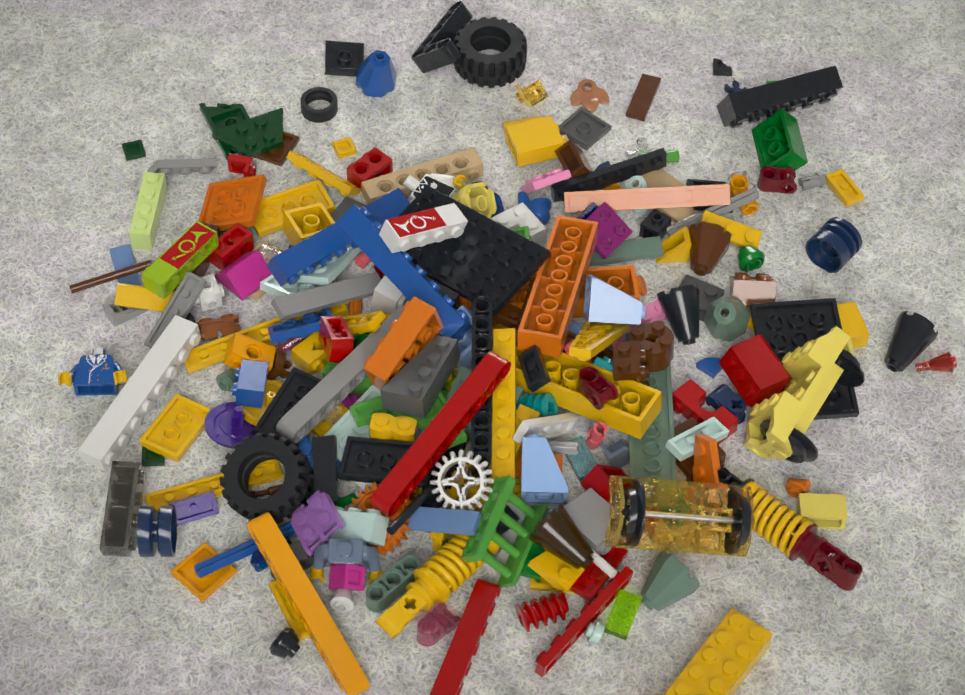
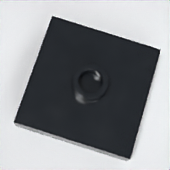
(343, 57)

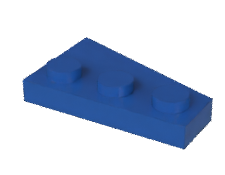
(297, 328)

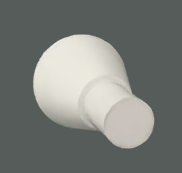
(342, 601)

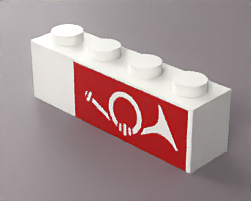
(423, 228)

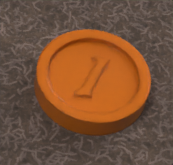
(641, 285)

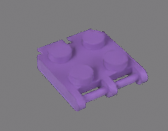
(314, 520)

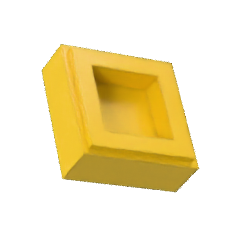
(344, 147)

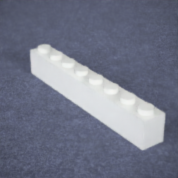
(140, 393)

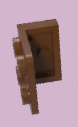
(630, 362)

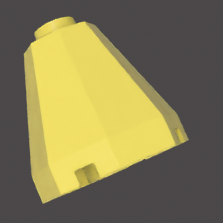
(477, 198)

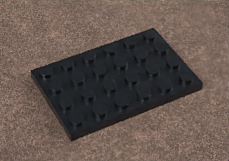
(794, 323)

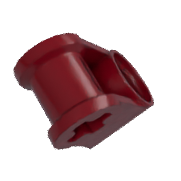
(776, 179)
(596, 387)

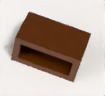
(573, 158)

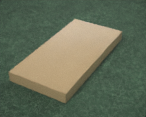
(661, 178)

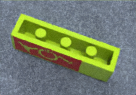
(182, 256)

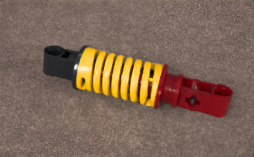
(796, 535)

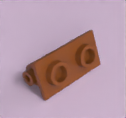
(225, 324)

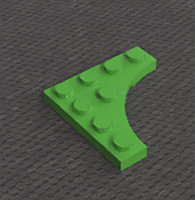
(363, 413)

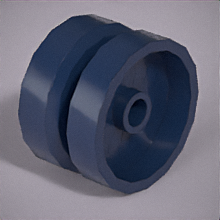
(157, 531)

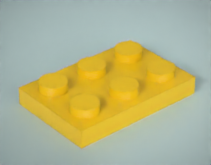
(175, 428)

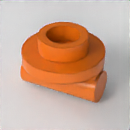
(795, 486)

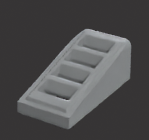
(123, 315)

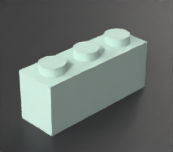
(362, 525)

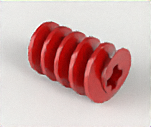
(542, 610)

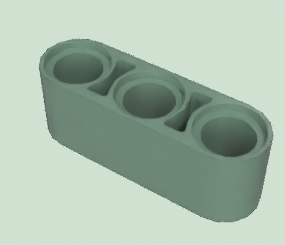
(387, 592)

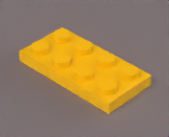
(272, 207)

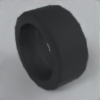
(319, 115)

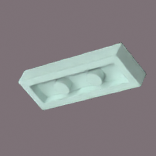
(683, 444)

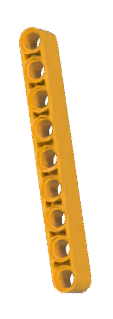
(308, 605)

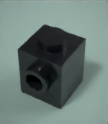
(654, 224)

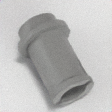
(812, 181)

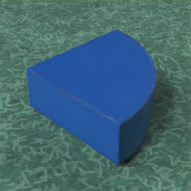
(709, 366)

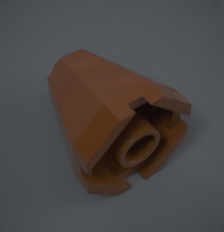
(707, 246)

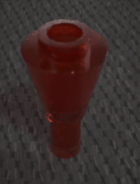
(942, 363)

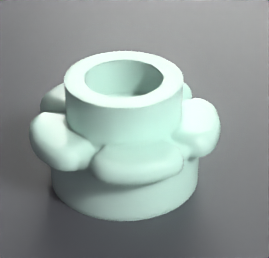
(594, 632)

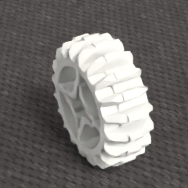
(462, 492)

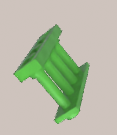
(491, 513)

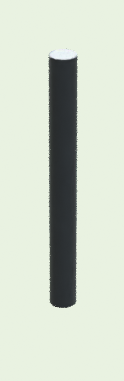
(411, 508)

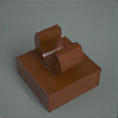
(279, 366)

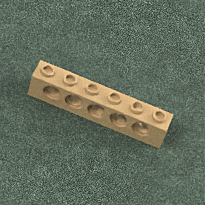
(463, 162)

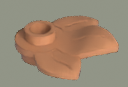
(590, 97)

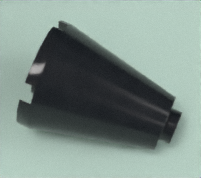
(682, 312)
(909, 339)

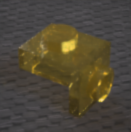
(531, 94)

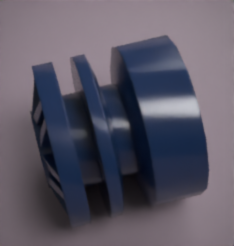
(834, 245)

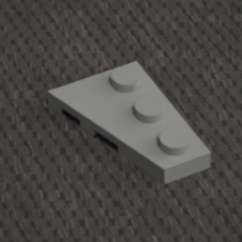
(184, 166)

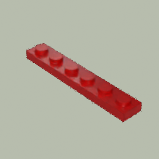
(578, 626)

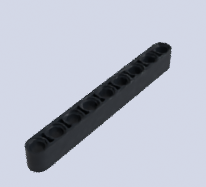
(481, 338)

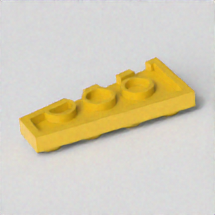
(555, 571)

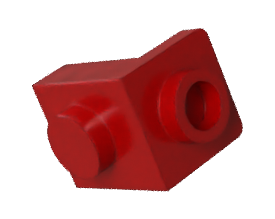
(241, 165)

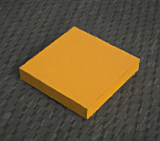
(206, 585)

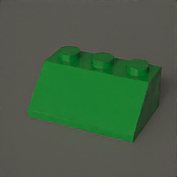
(779, 142)

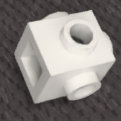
(211, 294)

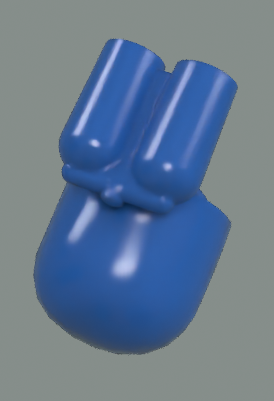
(539, 207)

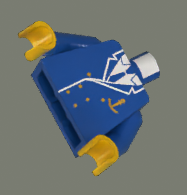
(94, 375)

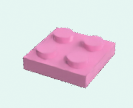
(545, 180)

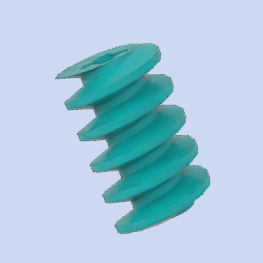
(540, 402)

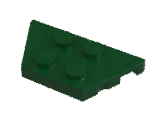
(223, 116)
(254, 134)

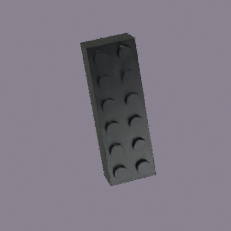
(786, 94)

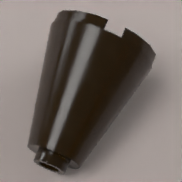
(563, 539)

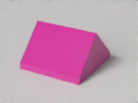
(244, 274)

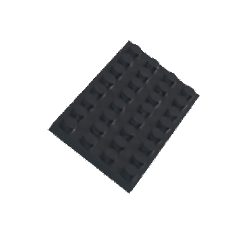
(482, 260)

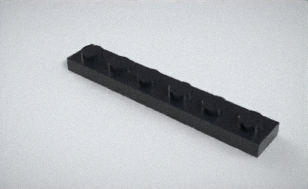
(611, 174)

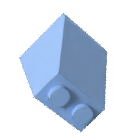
(610, 304)
(540, 473)

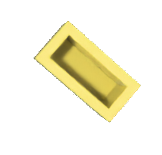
(824, 510)

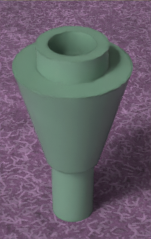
(226, 379)

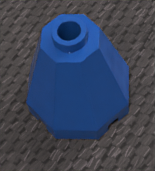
(376, 75)

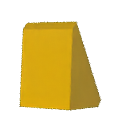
(676, 247)

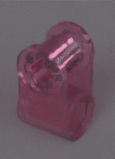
(439, 622)

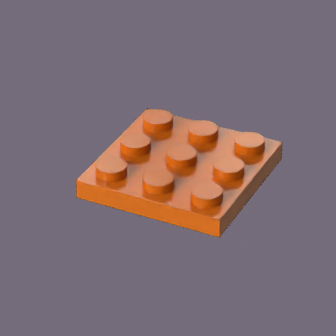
(233, 202)

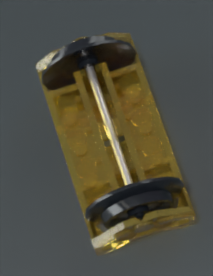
(711, 516)

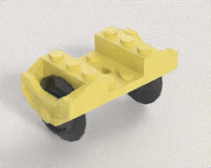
(780, 422)

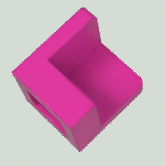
(347, 577)

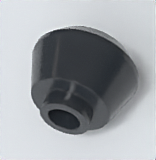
(285, 644)

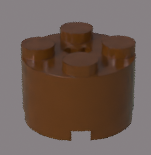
(657, 341)

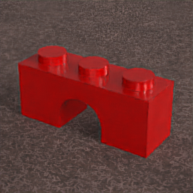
(688, 402)

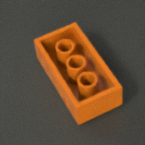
(406, 338)

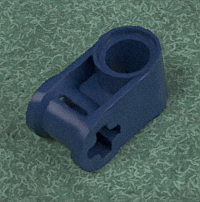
(730, 400)

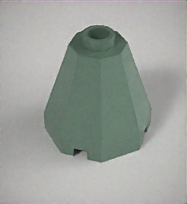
(727, 327)
(667, 583)

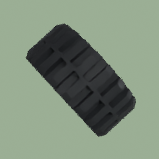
(492, 35)
(246, 458)

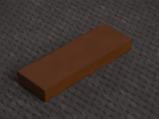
(643, 97)

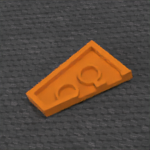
(706, 460)

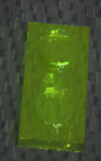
(623, 614)

